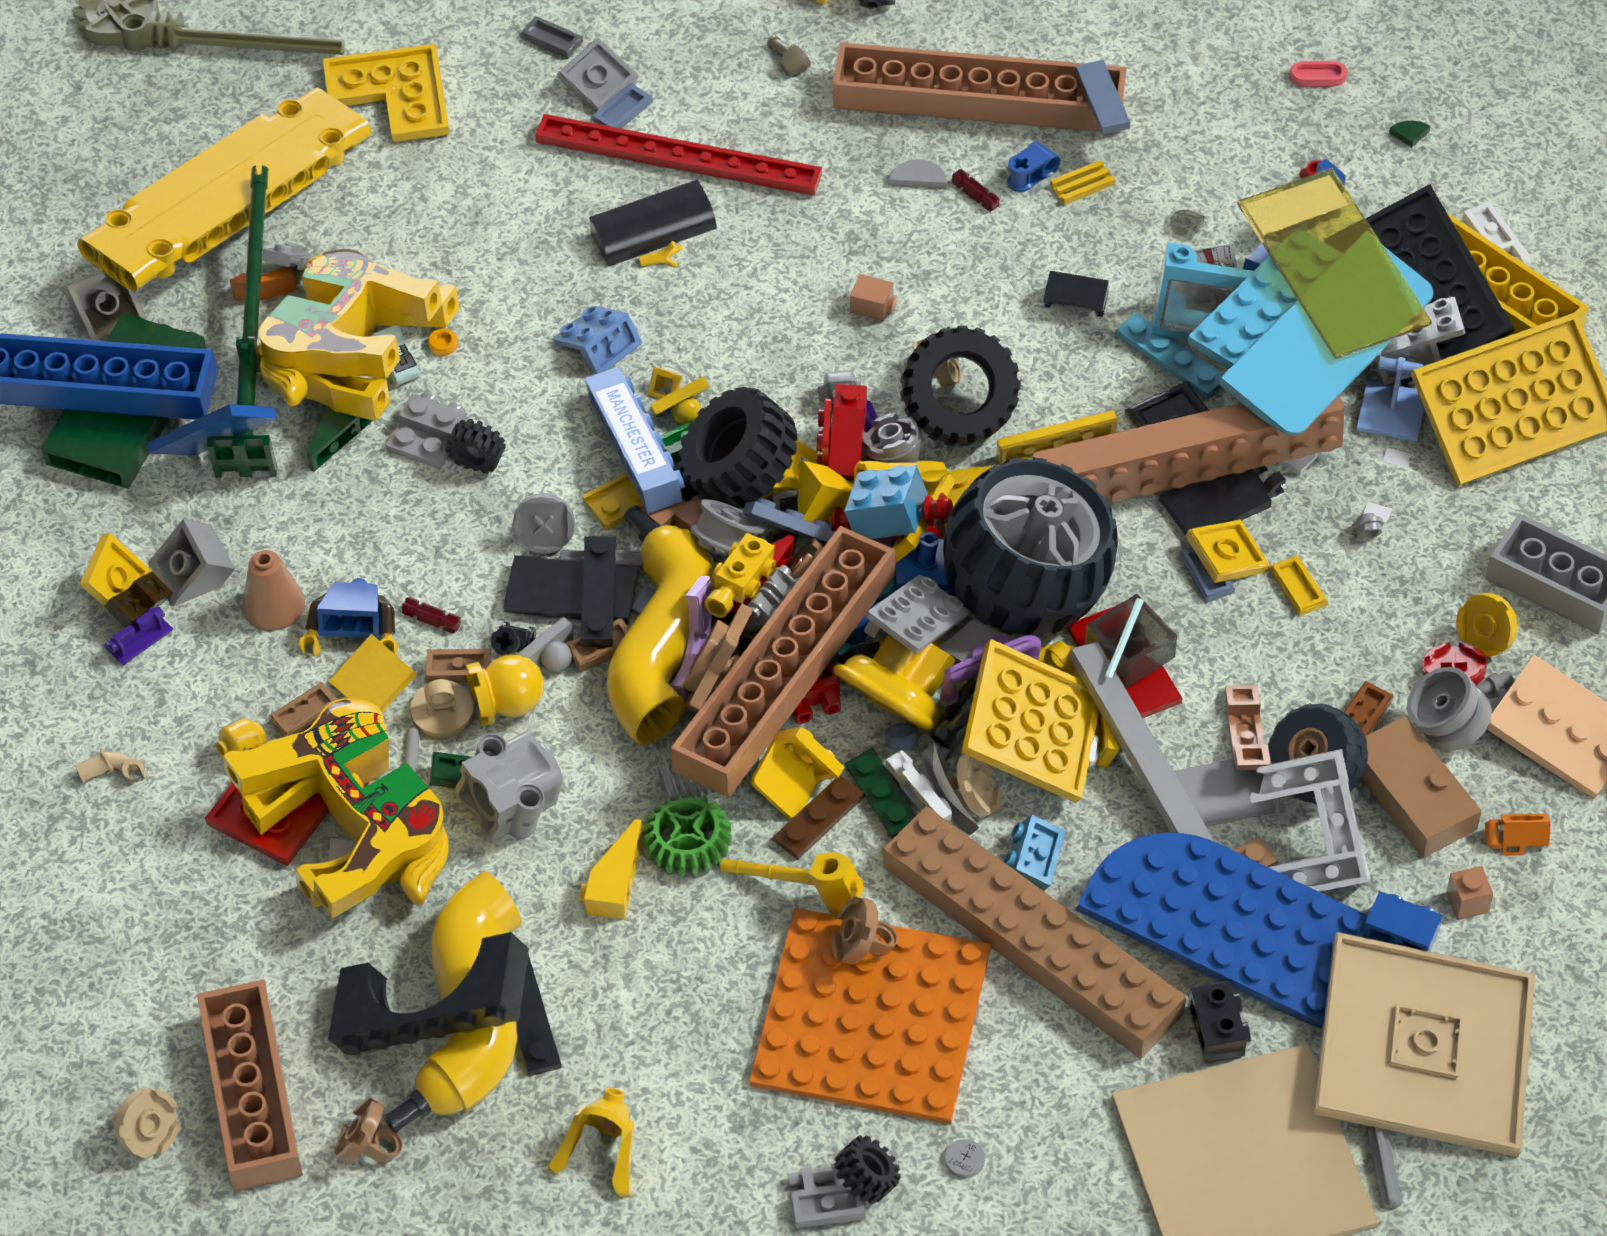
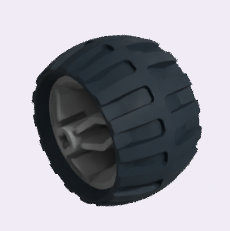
(1030, 547)

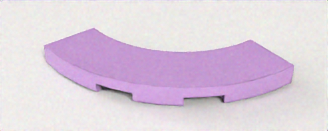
(699, 629)

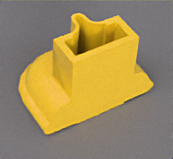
(900, 680)

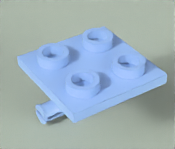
(1392, 408)

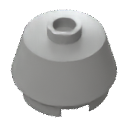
(893, 439)

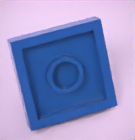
(924, 560)

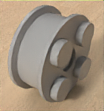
(723, 525)

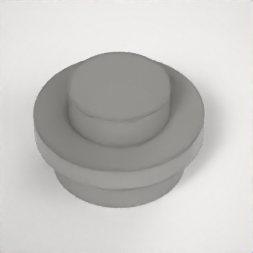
(1368, 525)

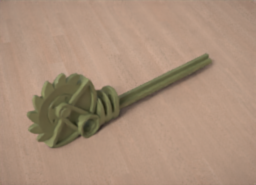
(140, 26)

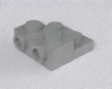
(425, 429)

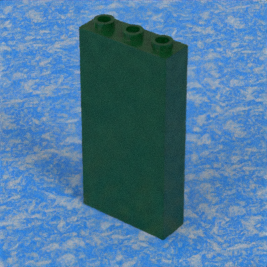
(113, 444)

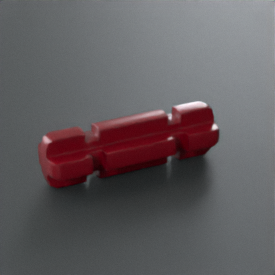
(975, 190)
(431, 615)

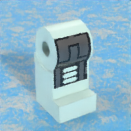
(406, 367)

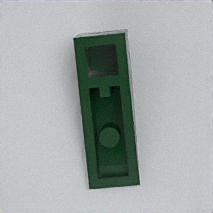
(332, 434)

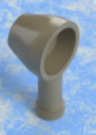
(793, 57)

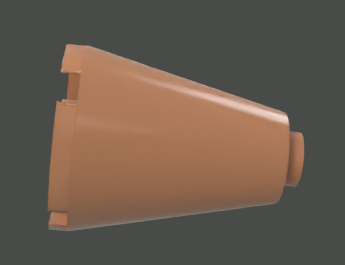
(271, 593)

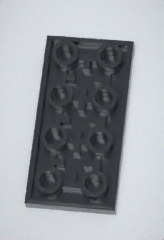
(556, 585)

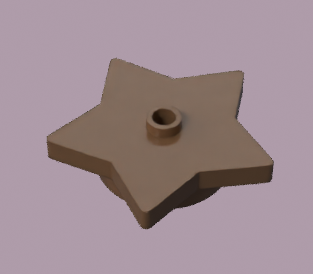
(714, 658)

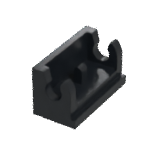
(1076, 291)

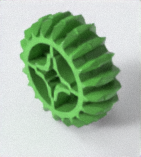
(687, 844)

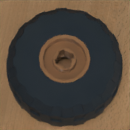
(1315, 731)

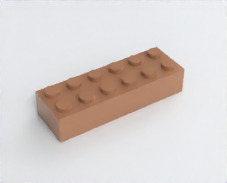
(249, 1085)

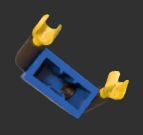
(350, 611)

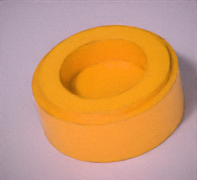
(443, 342)

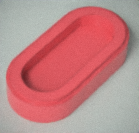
(1318, 73)

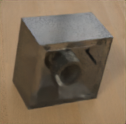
(1148, 646)

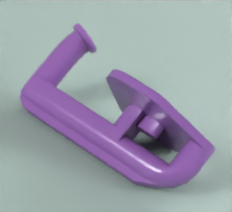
(1028, 645)

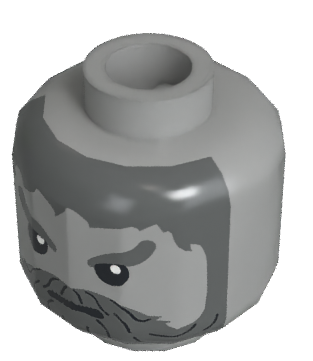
(827, 389)

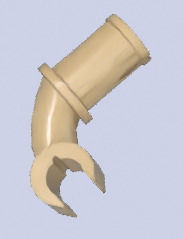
(106, 762)

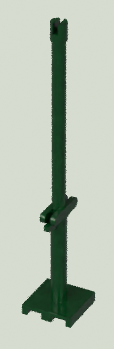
(248, 451)

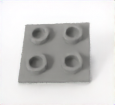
(770, 596)

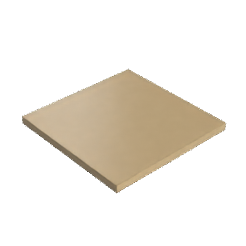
(1425, 1044)
(1244, 1152)

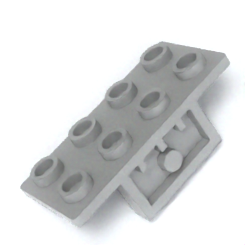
(1421, 344)
(916, 614)

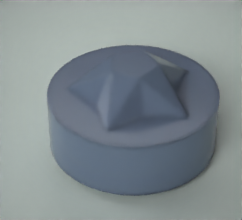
(901, 736)

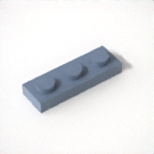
(789, 521)

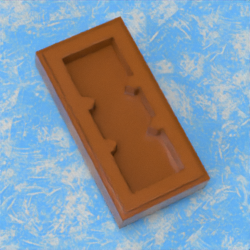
(1369, 706)

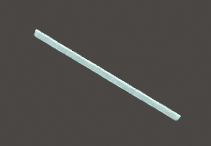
(1124, 638)

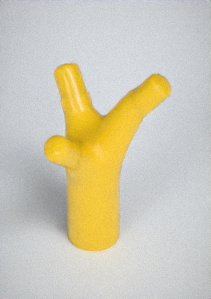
(661, 256)

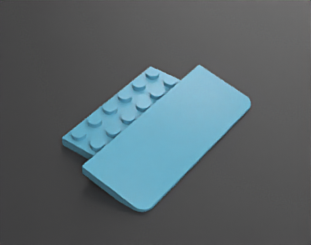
(1276, 353)

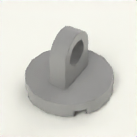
(543, 523)

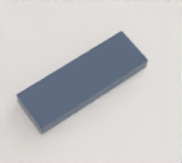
(1102, 97)

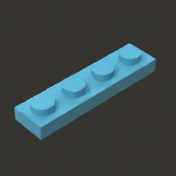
(1170, 355)

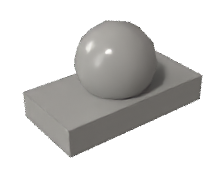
(550, 647)

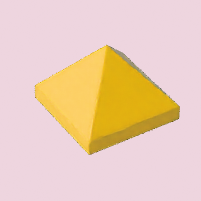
(660, 378)

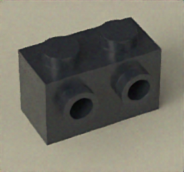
(1218, 1021)

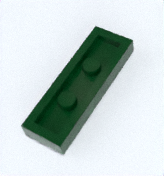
(881, 791)

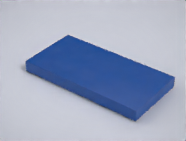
(226, 421)

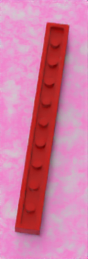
(679, 154)

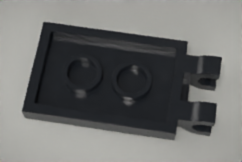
(1222, 499)

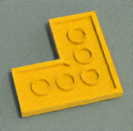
(403, 77)

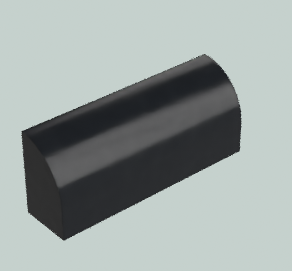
(652, 222)

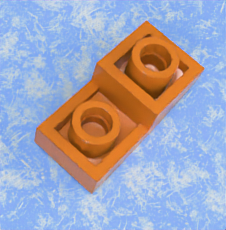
(272, 284)

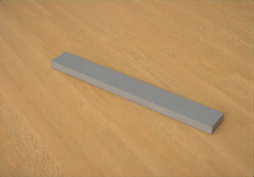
(1137, 742)

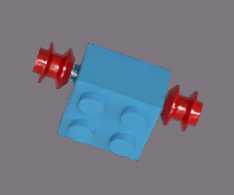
(890, 504)

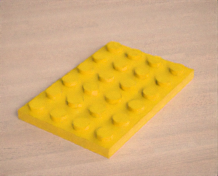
(1514, 398)

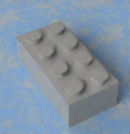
(1552, 572)

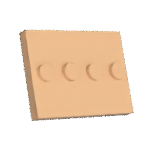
(1555, 725)

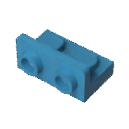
(1035, 850)

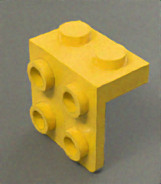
(793, 769)

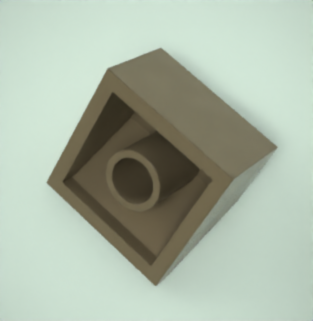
(100, 302)

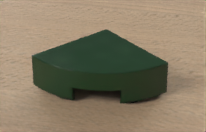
(1410, 131)

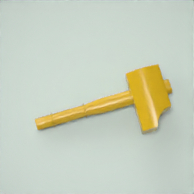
(830, 873)

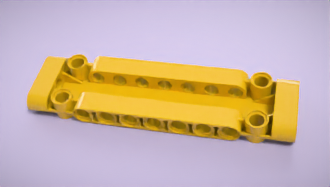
(212, 192)

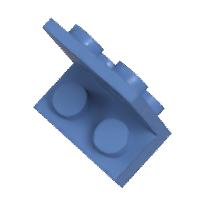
(601, 336)

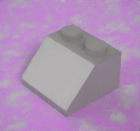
(191, 561)

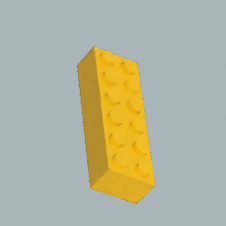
(1521, 291)

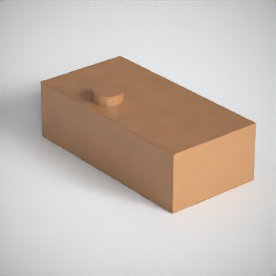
(1417, 788)

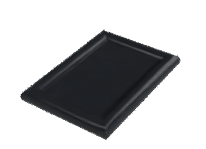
(1168, 405)

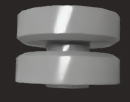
(1449, 709)

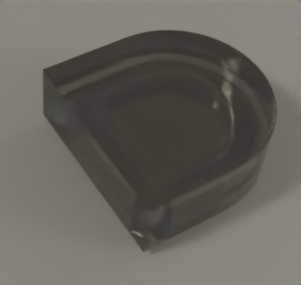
(1186, 223)

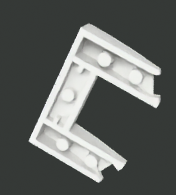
(1329, 779)

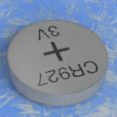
(965, 1158)

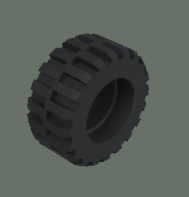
(989, 356)
(738, 447)

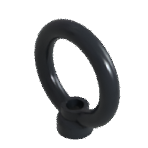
(948, 724)

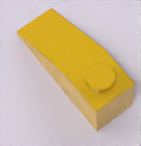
(613, 876)

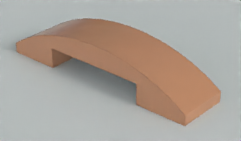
(1246, 727)

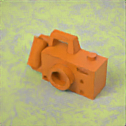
(1518, 831)

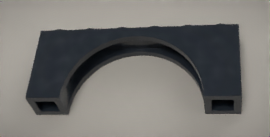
(483, 999)

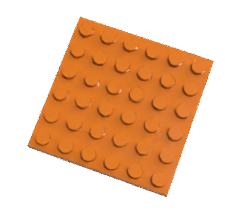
(874, 1030)

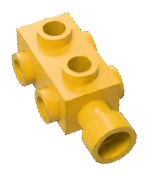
(752, 560)

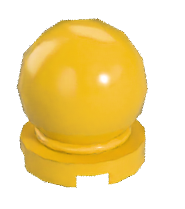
(506, 687)

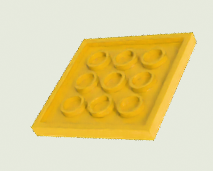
(1031, 721)

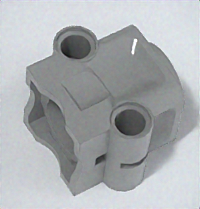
(509, 784)

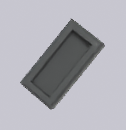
(551, 37)

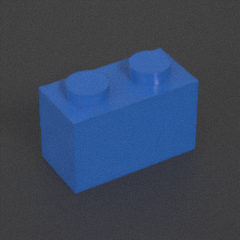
(1402, 923)

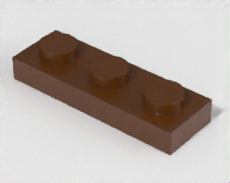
(818, 817)

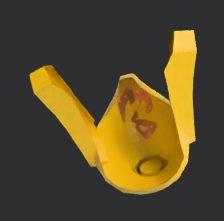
(611, 1118)

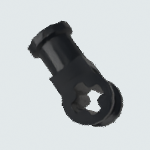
(511, 638)

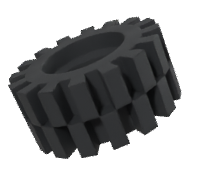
(475, 446)
(867, 1169)

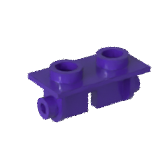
(138, 637)

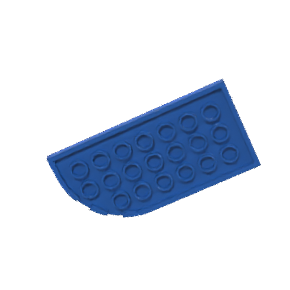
(1224, 917)

